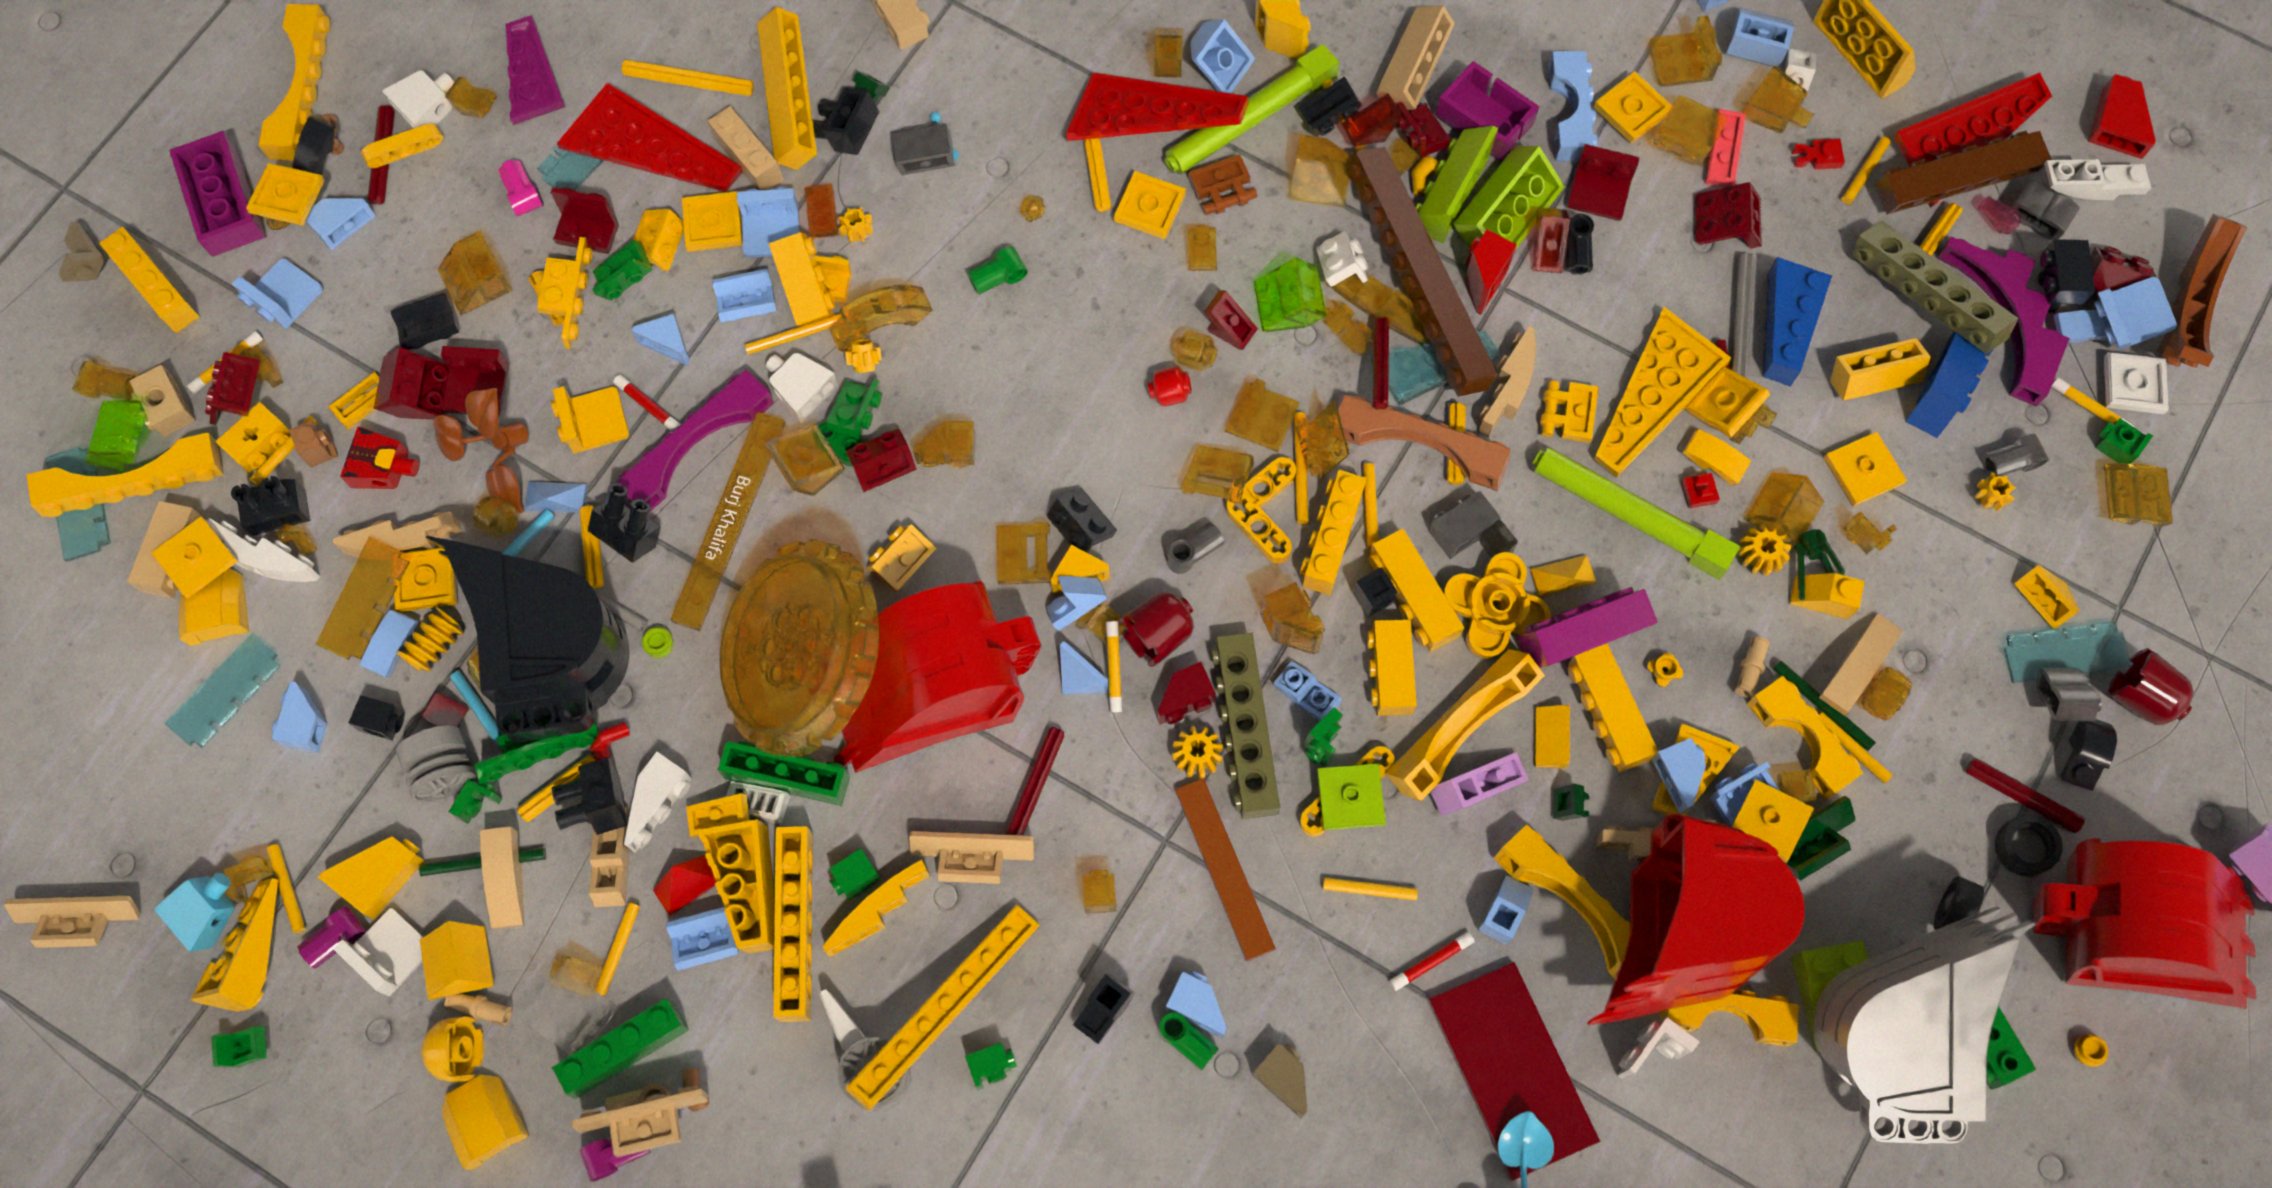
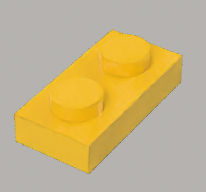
(717, 813)

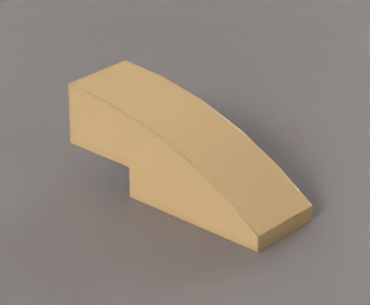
(609, 867)
(502, 877)

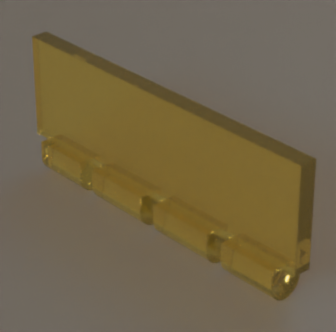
(357, 602)

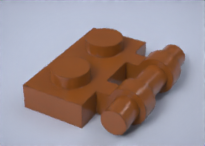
(1220, 177)

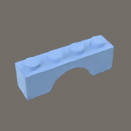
(1570, 77)

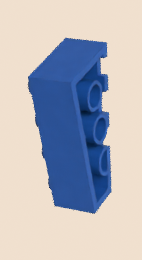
(1792, 314)
(1948, 385)

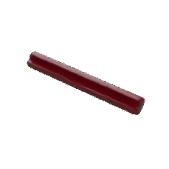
(379, 175)
(1381, 363)
(1035, 782)
(2025, 795)

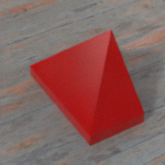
(684, 884)

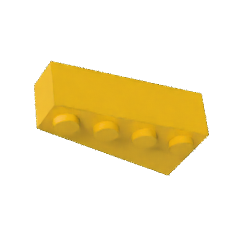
(744, 879)

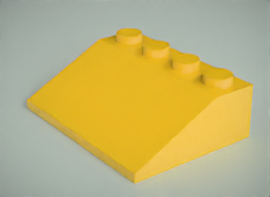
(1867, 43)

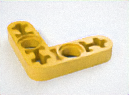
(1254, 503)

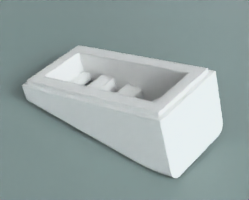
(779, 807)
(844, 1027)

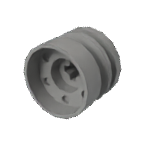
(435, 763)
(856, 1058)

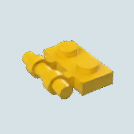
(1579, 413)

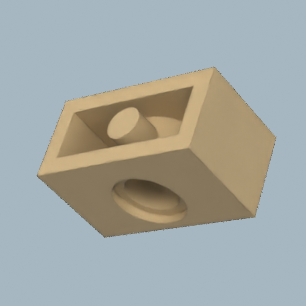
(159, 386)

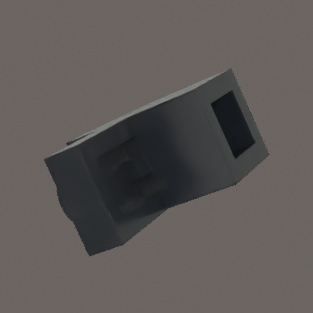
(2092, 751)
(1103, 1008)

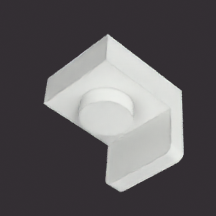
(1800, 67)

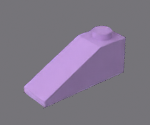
(1479, 784)

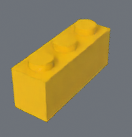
(802, 278)
(1880, 369)
(1392, 667)

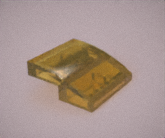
(2138, 494)

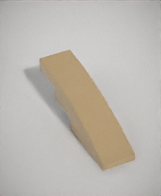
(1861, 664)

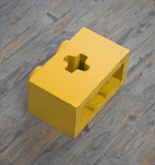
(254, 438)

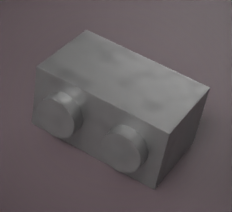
(923, 149)
(1463, 524)

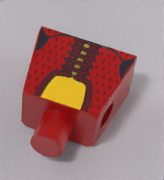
(376, 462)

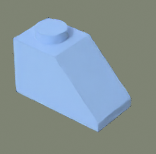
(338, 219)
(1681, 772)
(1197, 1003)

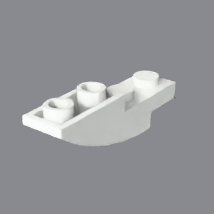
(2095, 181)
(265, 558)

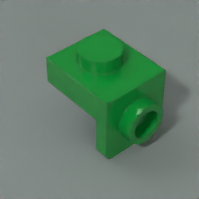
(239, 1048)

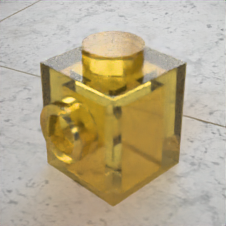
(1099, 892)

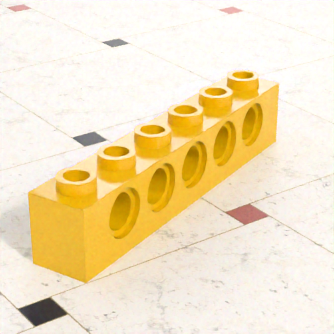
(793, 924)

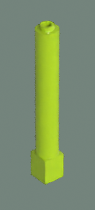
(1307, 76)
(1706, 550)

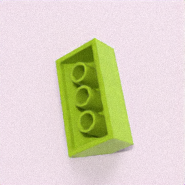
(1455, 180)
(1512, 197)

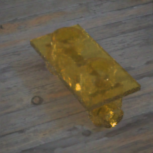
(1356, 335)

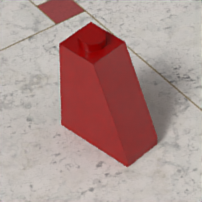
(2123, 118)

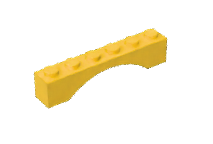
(307, 31)
(185, 462)
(1427, 759)
(1535, 862)

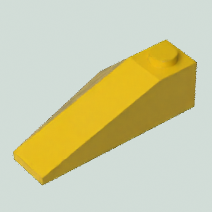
(241, 970)

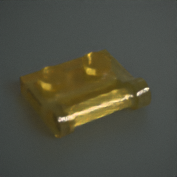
(1221, 466)
(1012, 554)

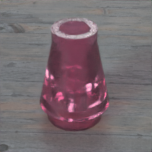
(2001, 216)

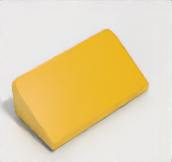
(1552, 736)

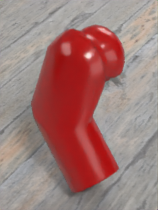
(605, 737)

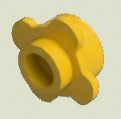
(1666, 660)

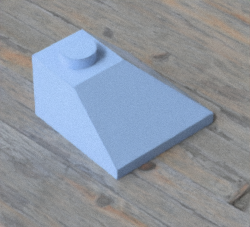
(1220, 54)

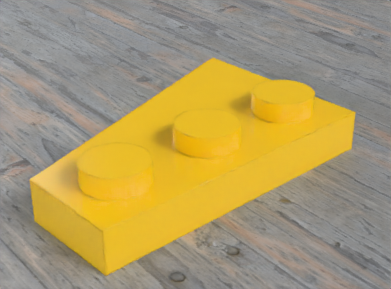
(1717, 754)

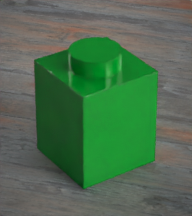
(853, 875)

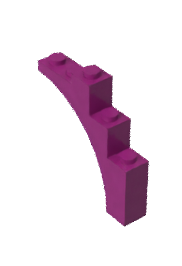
(2004, 280)

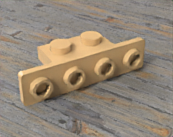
(971, 856)
(70, 919)
(644, 1124)

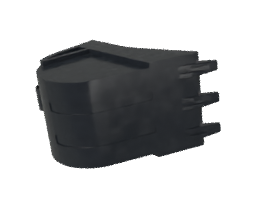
(540, 640)

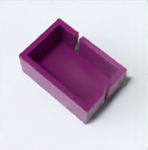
(1468, 106)

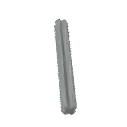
(1743, 314)

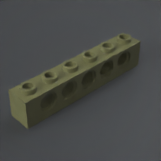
(1934, 287)
(1241, 650)

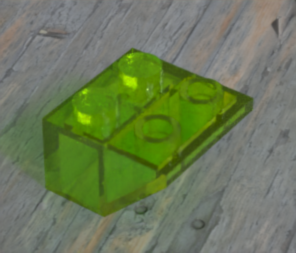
(1290, 296)
(113, 434)

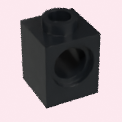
(1375, 592)
(376, 718)

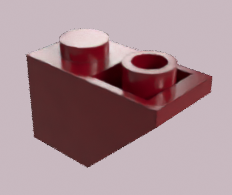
(1187, 692)

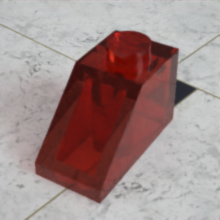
(1550, 240)

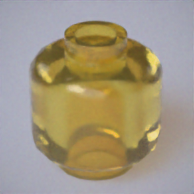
(1195, 350)
(495, 516)

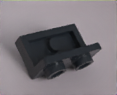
(1330, 107)
(425, 321)
(1080, 520)

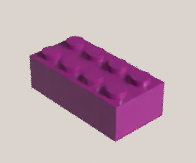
(216, 193)
(1587, 626)

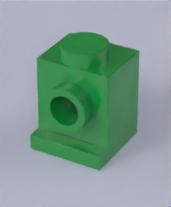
(2122, 441)
(990, 1064)

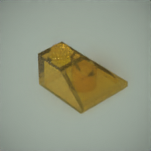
(1320, 172)

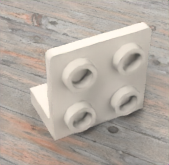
(384, 953)
(1670, 1041)

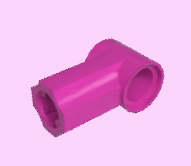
(521, 192)

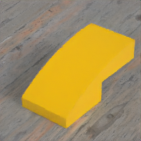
(1716, 454)

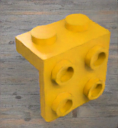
(590, 418)

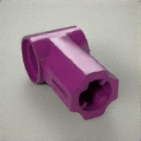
(339, 925)
(600, 1160)

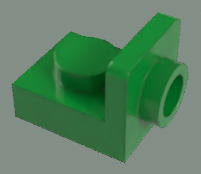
(470, 800)

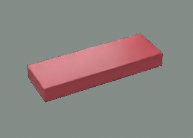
(1725, 153)

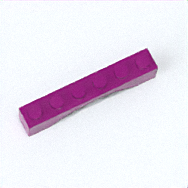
(731, 406)

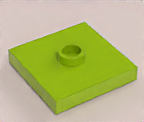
(1351, 797)

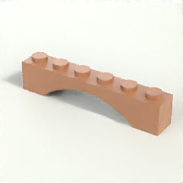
(1479, 459)

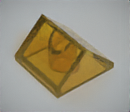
(805, 459)
(1788, 503)

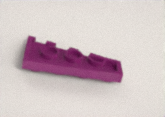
(532, 81)

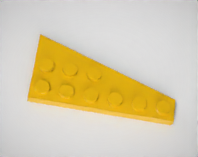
(1665, 381)

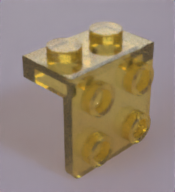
(1686, 56)
(1689, 130)

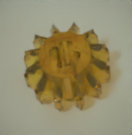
(1886, 693)

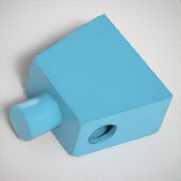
(198, 911)

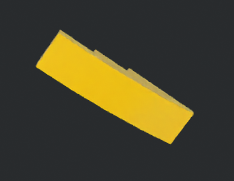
(866, 917)

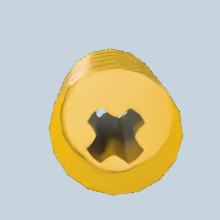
(431, 641)

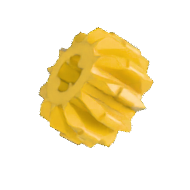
(1753, 551)
(1197, 763)

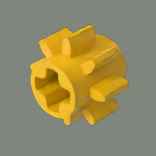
(855, 225)
(863, 355)
(1995, 491)

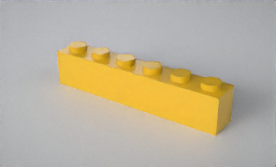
(786, 88)

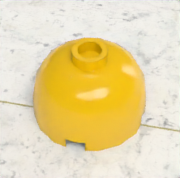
(453, 1049)

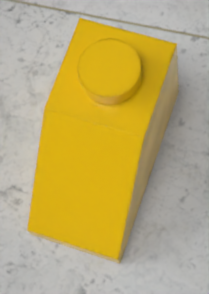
(1829, 594)

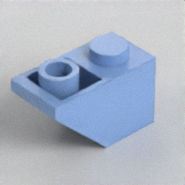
(299, 721)
(1506, 910)

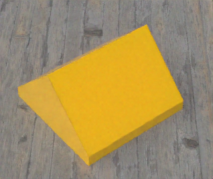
(455, 960)

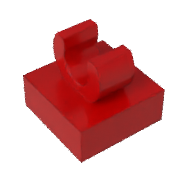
(1700, 490)

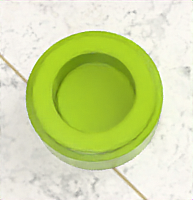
(657, 642)

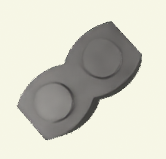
(2044, 209)
(2068, 694)

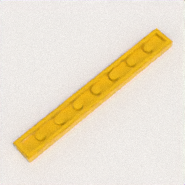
(941, 1008)

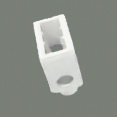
(420, 98)
(800, 383)

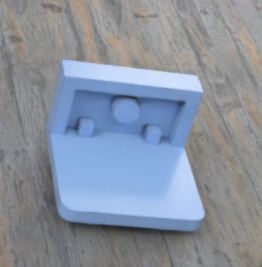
(767, 218)
(280, 293)
(2135, 313)

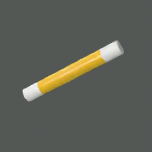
(206, 377)
(2085, 401)
(1114, 666)

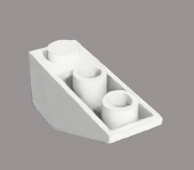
(654, 794)

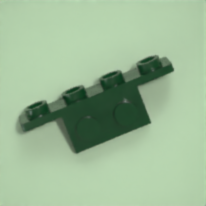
(1820, 841)

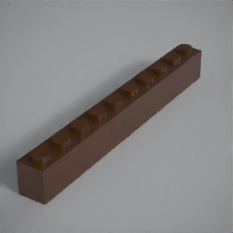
(1422, 272)

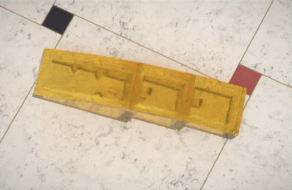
(1381, 302)

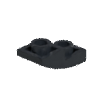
(313, 144)

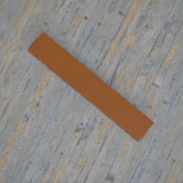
(1225, 870)

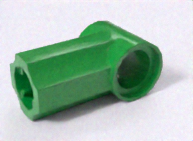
(1004, 267)
(1190, 1042)

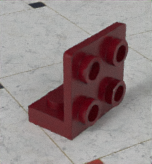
(1602, 182)
(1729, 214)
(584, 217)
(471, 371)
(231, 385)

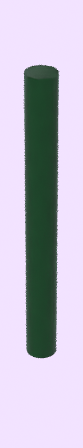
(1813, 696)
(474, 863)

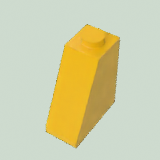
(374, 875)

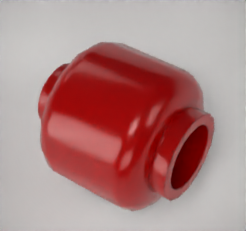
(1170, 386)

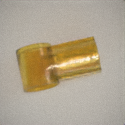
(97, 380)

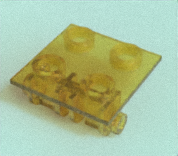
(1262, 416)
(1323, 441)

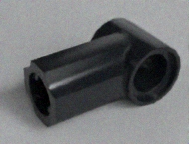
(1579, 245)

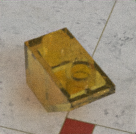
(1168, 52)
(948, 444)

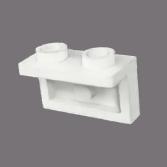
(1342, 258)

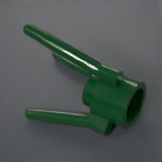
(1815, 546)

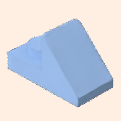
(1079, 598)

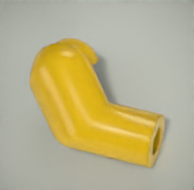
(1420, 171)

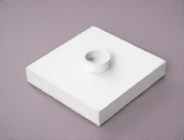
(2136, 383)

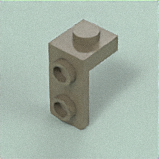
(84, 260)

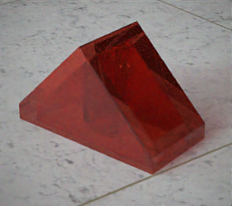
(1373, 123)

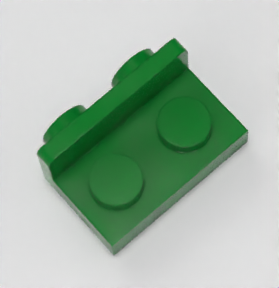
(621, 271)
(854, 408)
(1318, 741)

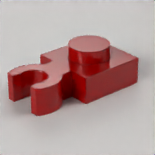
(1822, 153)

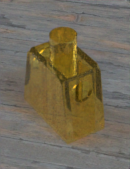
(1778, 103)

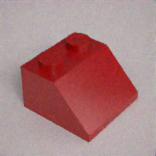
(1487, 267)

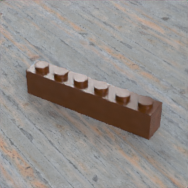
(1962, 172)

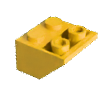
(1282, 27)

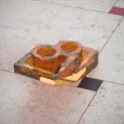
(821, 211)

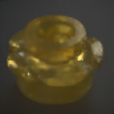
(1032, 207)

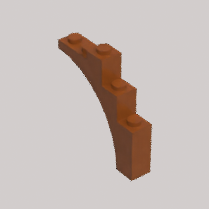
(2199, 293)

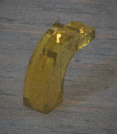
(877, 309)

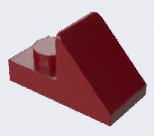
(1229, 321)

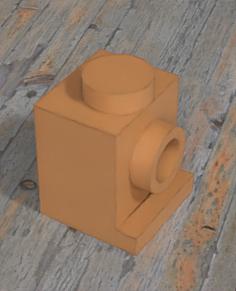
(313, 444)

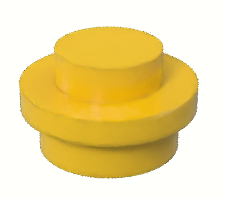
(2091, 1050)

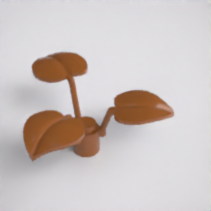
(483, 413)

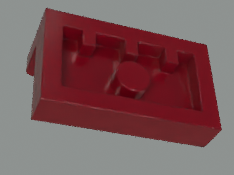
(1422, 130)
(881, 459)

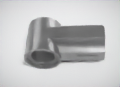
(2023, 454)
(1195, 546)

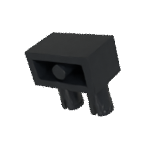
(848, 120)
(2066, 273)
(271, 505)
(624, 525)
(601, 796)

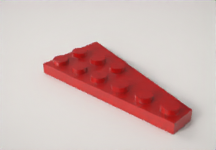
(1137, 106)
(1974, 122)
(634, 136)

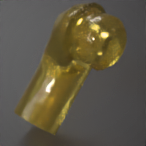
(298, 536)

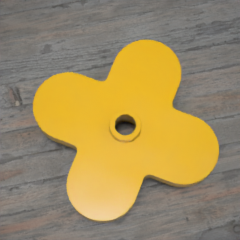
(1504, 585)

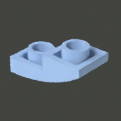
(2081, 325)
(387, 639)
(1306, 692)

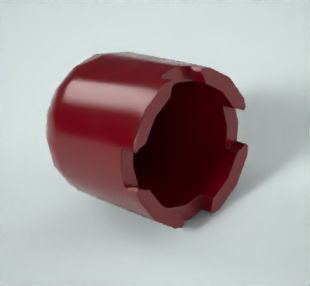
(1158, 626)
(2153, 689)

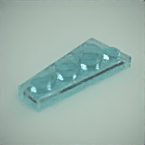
(1419, 371)

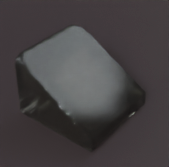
(1498, 540)

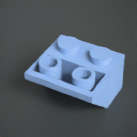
(1760, 37)

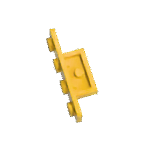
(563, 288)

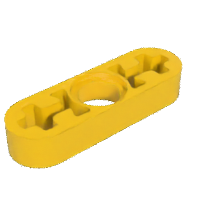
(401, 145)

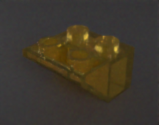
(472, 274)
(1291, 620)

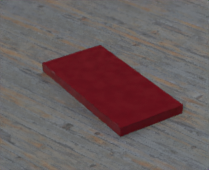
(1511, 1061)

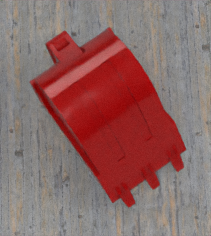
(939, 674)
(1702, 917)
(2151, 921)

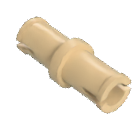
(1752, 667)
(479, 1008)

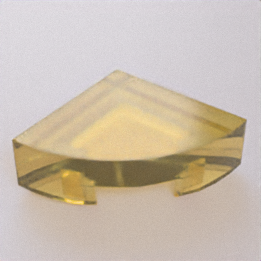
(1403, 156)

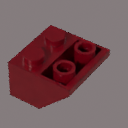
(2117, 271)
(411, 385)

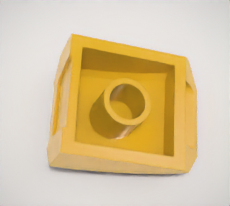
(214, 610)
(481, 1120)

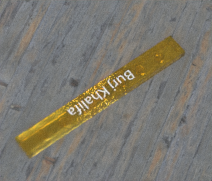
(727, 523)

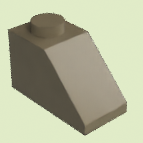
(1284, 1077)

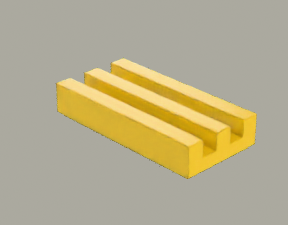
(362, 405)

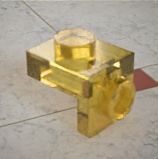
(469, 99)
(1865, 535)
(1096, 620)
(249, 871)

